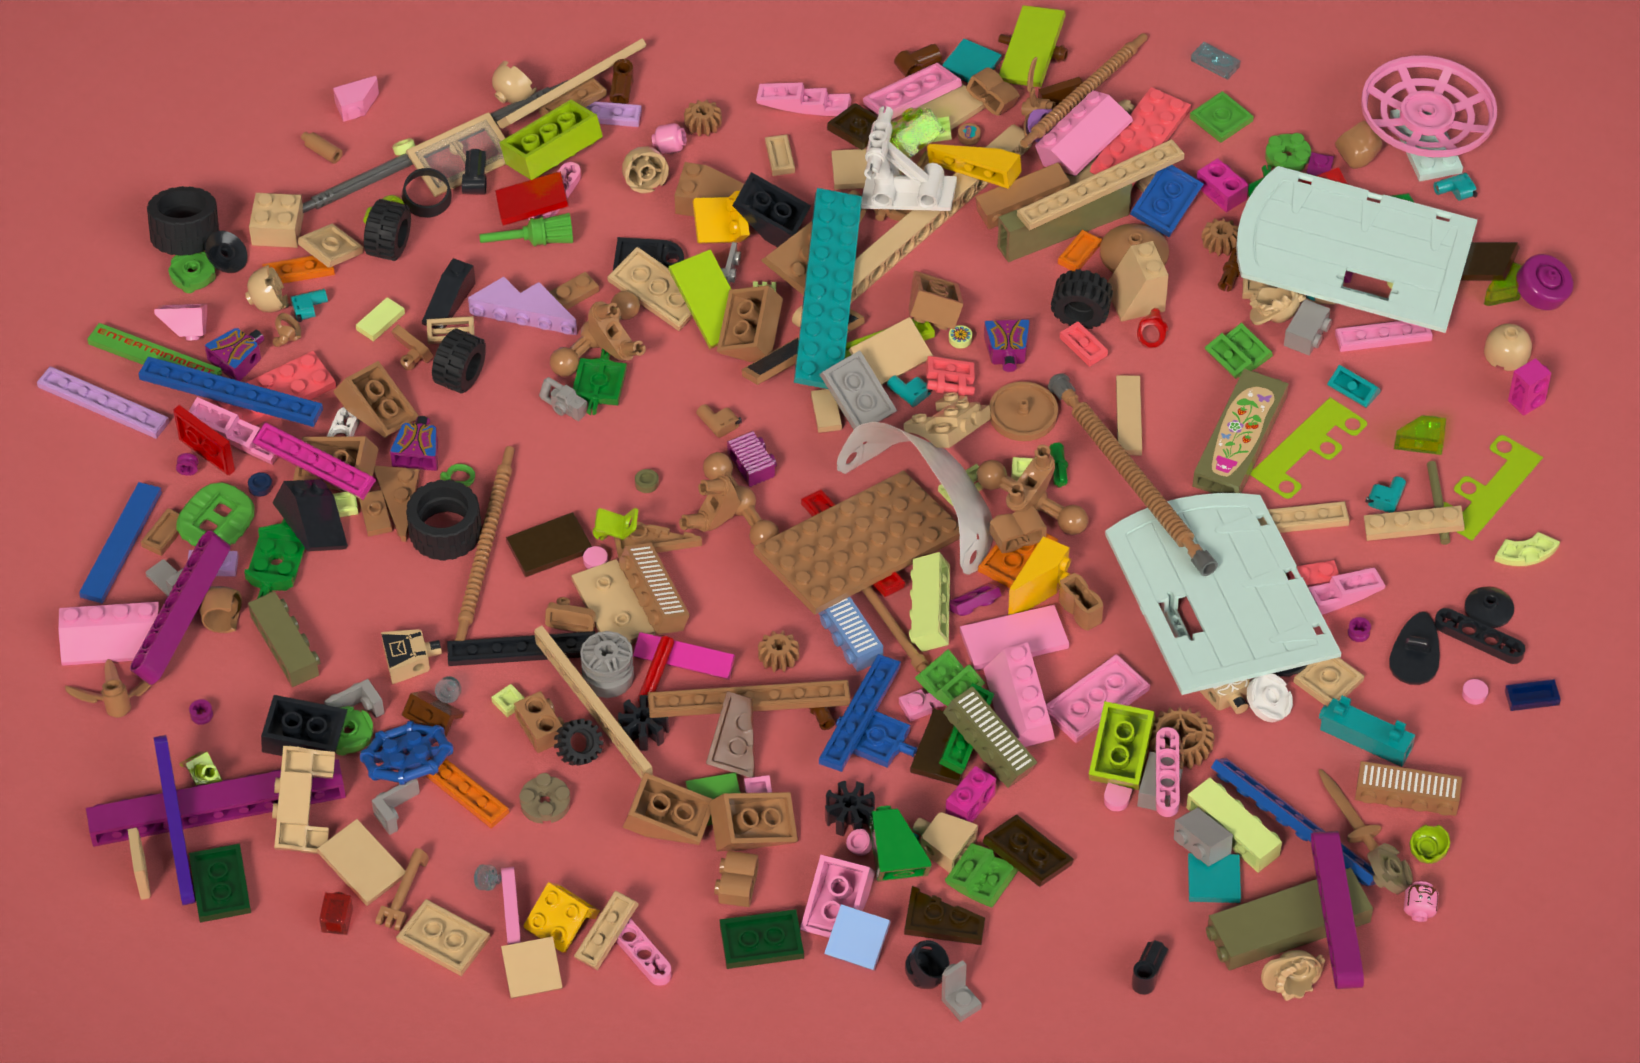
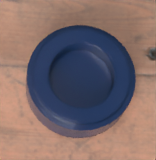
(260, 484)

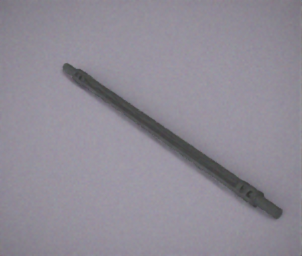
(397, 164)

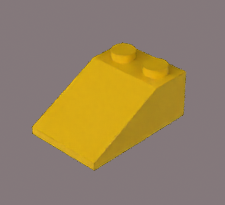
(1039, 576)

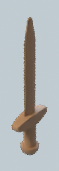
(1361, 832)

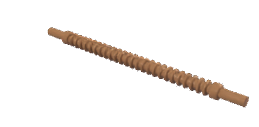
(1085, 88)
(485, 544)

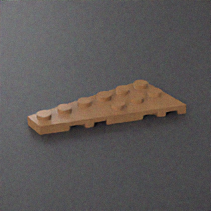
(791, 257)

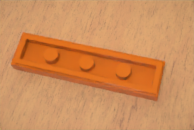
(469, 794)

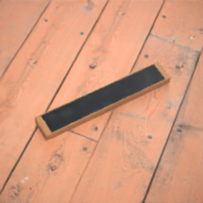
(785, 356)

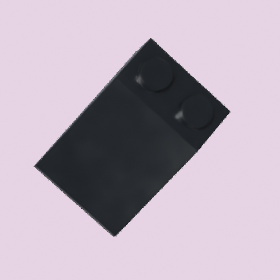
(770, 209)
(311, 514)
(301, 725)

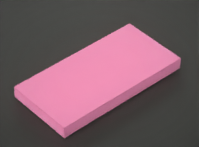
(913, 90)
(1037, 627)
(1080, 706)

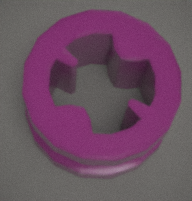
(187, 464)
(1359, 623)
(205, 717)

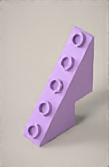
(531, 307)

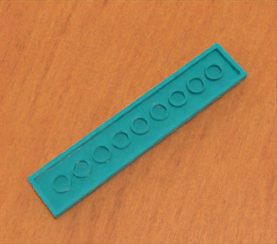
(827, 285)

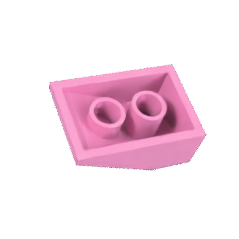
(835, 884)

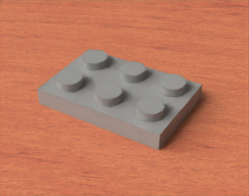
(858, 391)

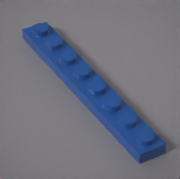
(230, 391)
(1286, 814)

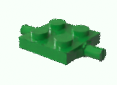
(599, 381)

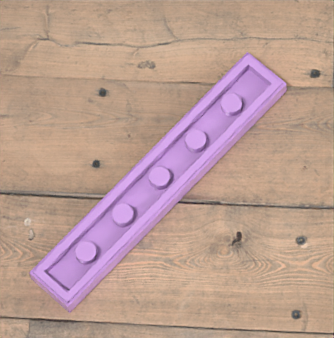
(103, 402)

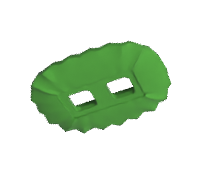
(202, 508)

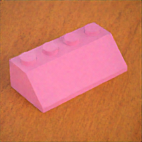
(1083, 133)
(104, 632)
(1018, 695)

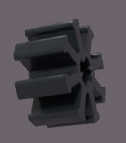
(637, 723)
(848, 807)

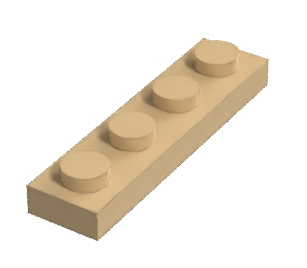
(1414, 523)

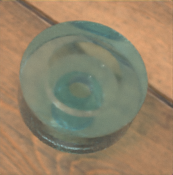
(448, 689)
(486, 877)

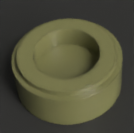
(646, 481)

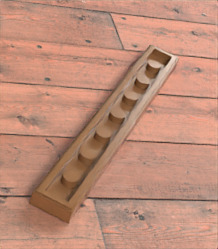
(764, 698)

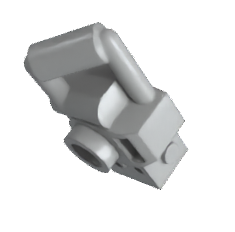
(563, 399)

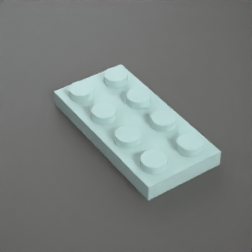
(1429, 167)

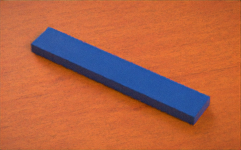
(120, 542)
(859, 713)

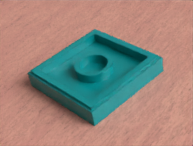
(970, 59)
(1215, 882)

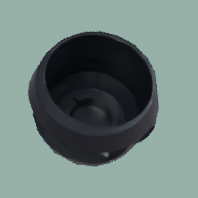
(926, 966)

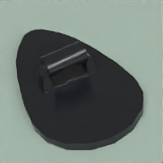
(1416, 651)

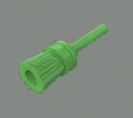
(538, 231)

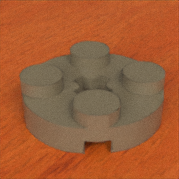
(543, 786)
(1389, 869)

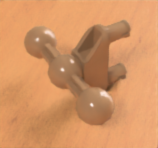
(604, 332)
(1031, 490)
(725, 500)

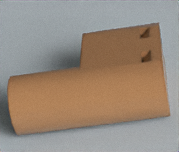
(720, 422)

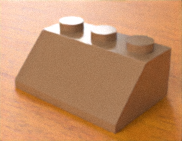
(750, 323)

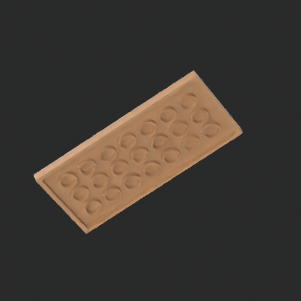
(858, 542)

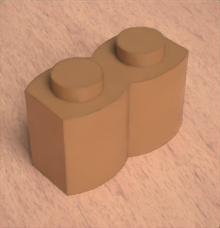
(992, 91)
(1017, 530)
(1080, 601)
(737, 879)

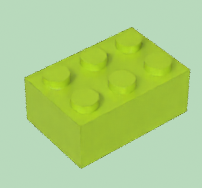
(1121, 745)

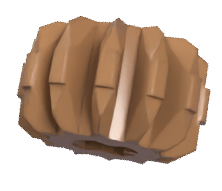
(703, 117)
(1219, 236)
(778, 651)

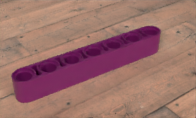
(180, 607)
(1337, 910)

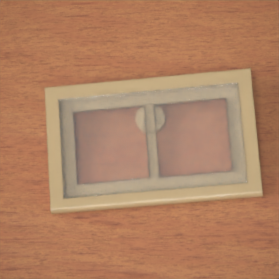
(449, 150)

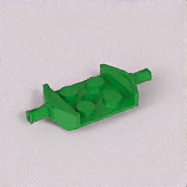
(274, 543)

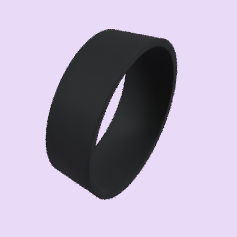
(427, 211)

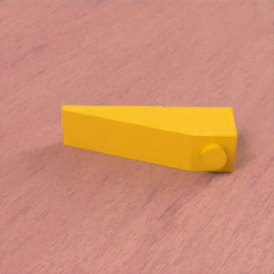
(982, 163)

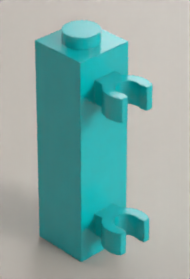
(1367, 731)

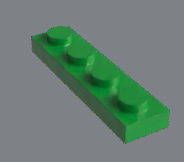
(957, 748)

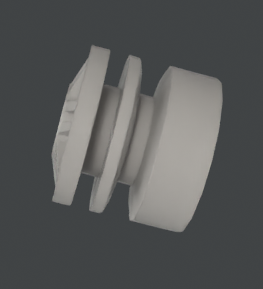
(607, 664)

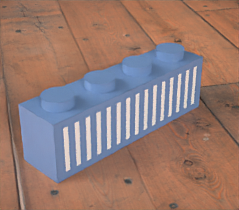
(852, 633)

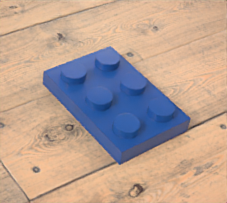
(1166, 199)

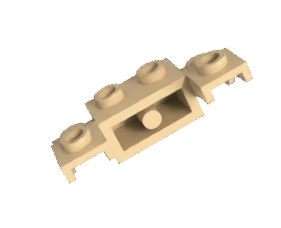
(952, 422)
(294, 791)

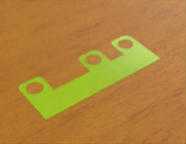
(1306, 437)
(1490, 498)

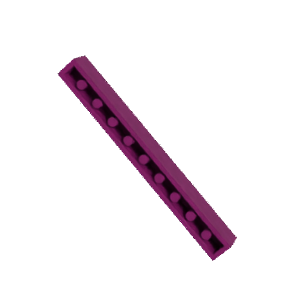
(200, 805)

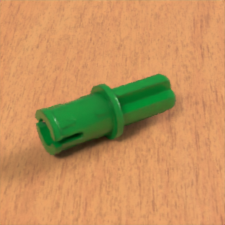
(1060, 473)

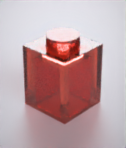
(336, 913)

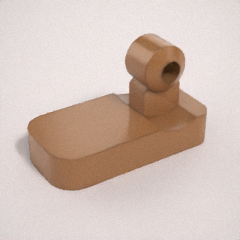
(417, 348)
(569, 617)

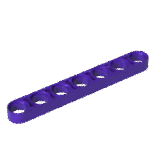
(174, 820)

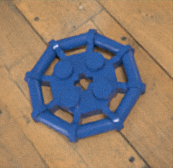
(394, 752)

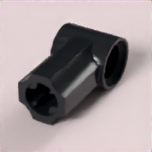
(474, 179)
(1149, 967)

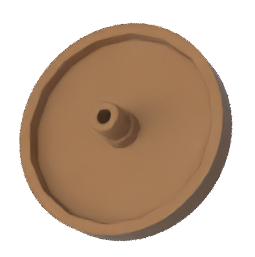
(1023, 411)

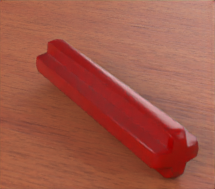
(657, 666)

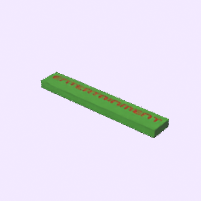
(140, 349)

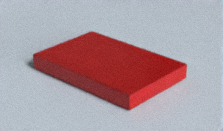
(531, 198)
(204, 440)

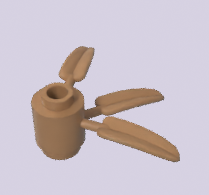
(1033, 102)
(113, 692)

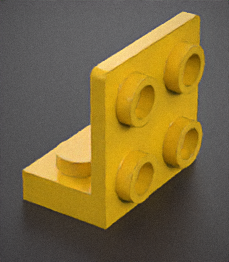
(718, 220)
(559, 915)

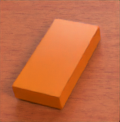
(1079, 251)

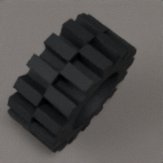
(564, 742)

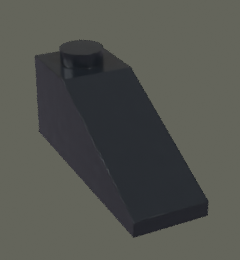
(451, 291)

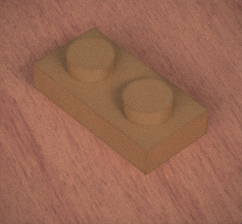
(575, 290)

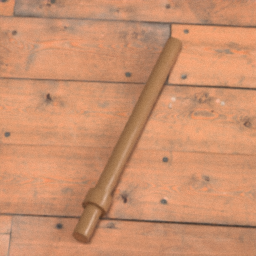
(917, 660)

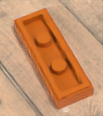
(300, 269)

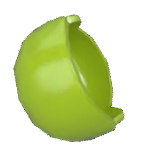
(1430, 844)

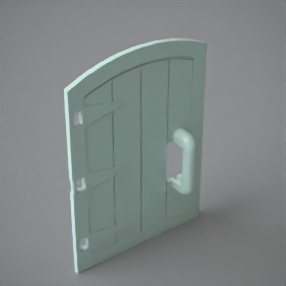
(1316, 232)
(1247, 607)

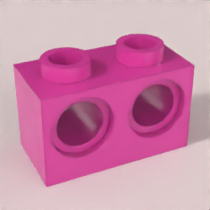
(1222, 185)
(1529, 386)
(971, 795)

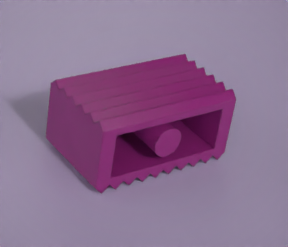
(752, 458)

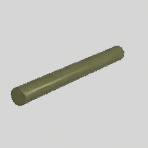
(1437, 495)

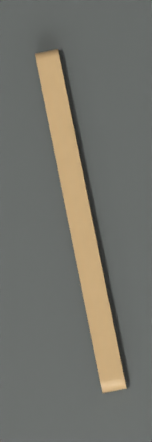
(919, 225)

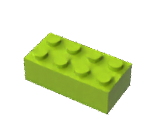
(551, 139)

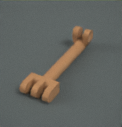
(393, 913)

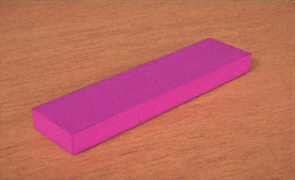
(687, 656)

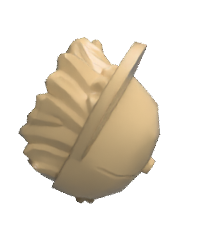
(1274, 305)
(1292, 973)

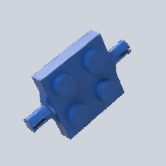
(883, 740)

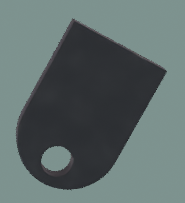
(658, 249)

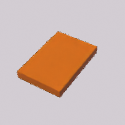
(1007, 566)

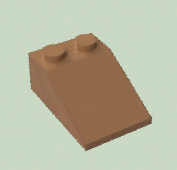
(702, 182)
(935, 301)
(375, 400)
(352, 450)
(668, 811)
(752, 820)

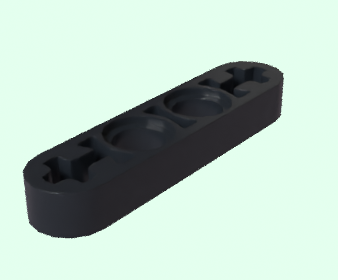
(1481, 633)

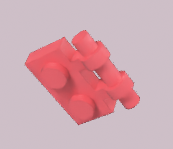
(950, 371)

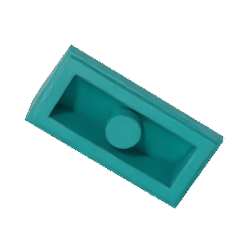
(1353, 386)

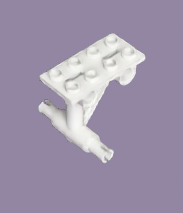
(888, 189)

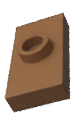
(375, 513)

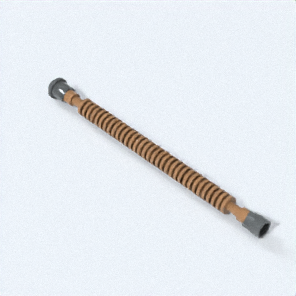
(1132, 474)

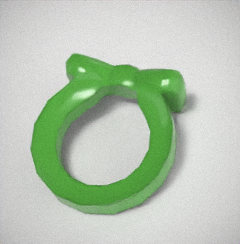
(459, 467)

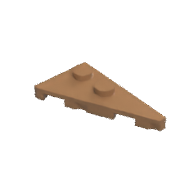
(397, 487)
(660, 538)

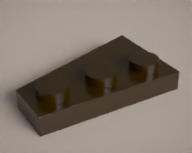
(938, 920)

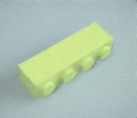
(930, 602)
(1250, 837)

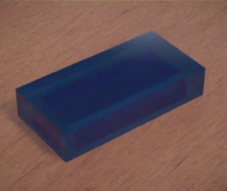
(1532, 695)

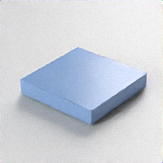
(857, 937)

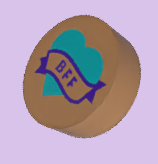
(969, 134)

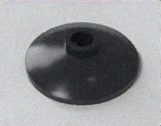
(231, 247)
(1493, 614)

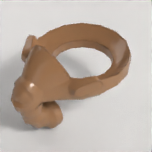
(286, 333)

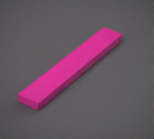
(314, 461)

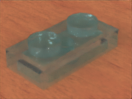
(1215, 60)

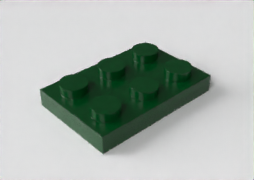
(219, 883)
(761, 939)

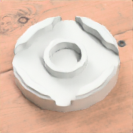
(1269, 697)

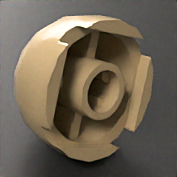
(511, 84)
(644, 169)
(265, 290)
(1508, 347)

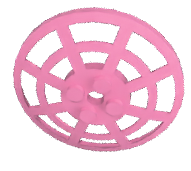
(1418, 102)

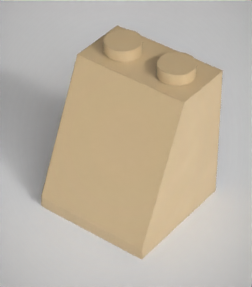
(1139, 282)

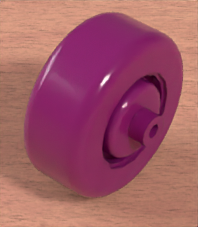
(1544, 282)

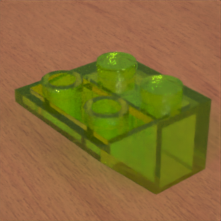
(915, 130)

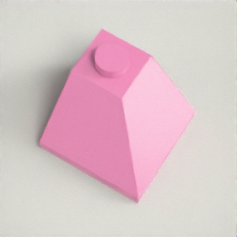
(184, 319)

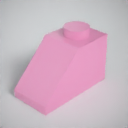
(356, 97)

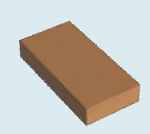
(162, 533)

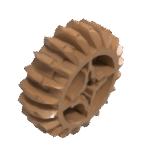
(1194, 732)

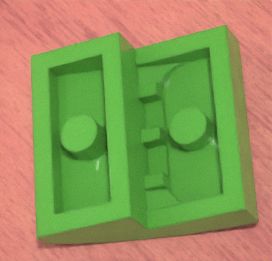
(1238, 351)
(948, 678)
(981, 875)

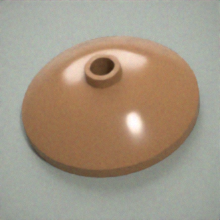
(1119, 239)

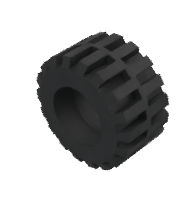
(387, 229)
(1081, 298)
(458, 360)

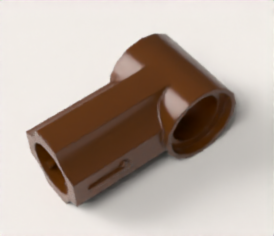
(913, 62)
(621, 81)

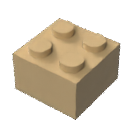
(276, 220)

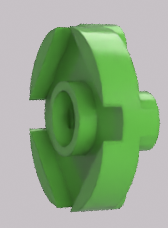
(1288, 143)
(191, 280)
(360, 736)

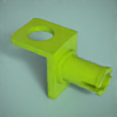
(614, 524)
(202, 769)

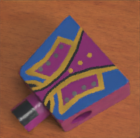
(1007, 342)
(235, 352)
(416, 446)

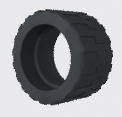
(182, 220)
(439, 498)

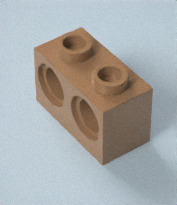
(536, 723)

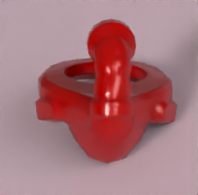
(1154, 319)

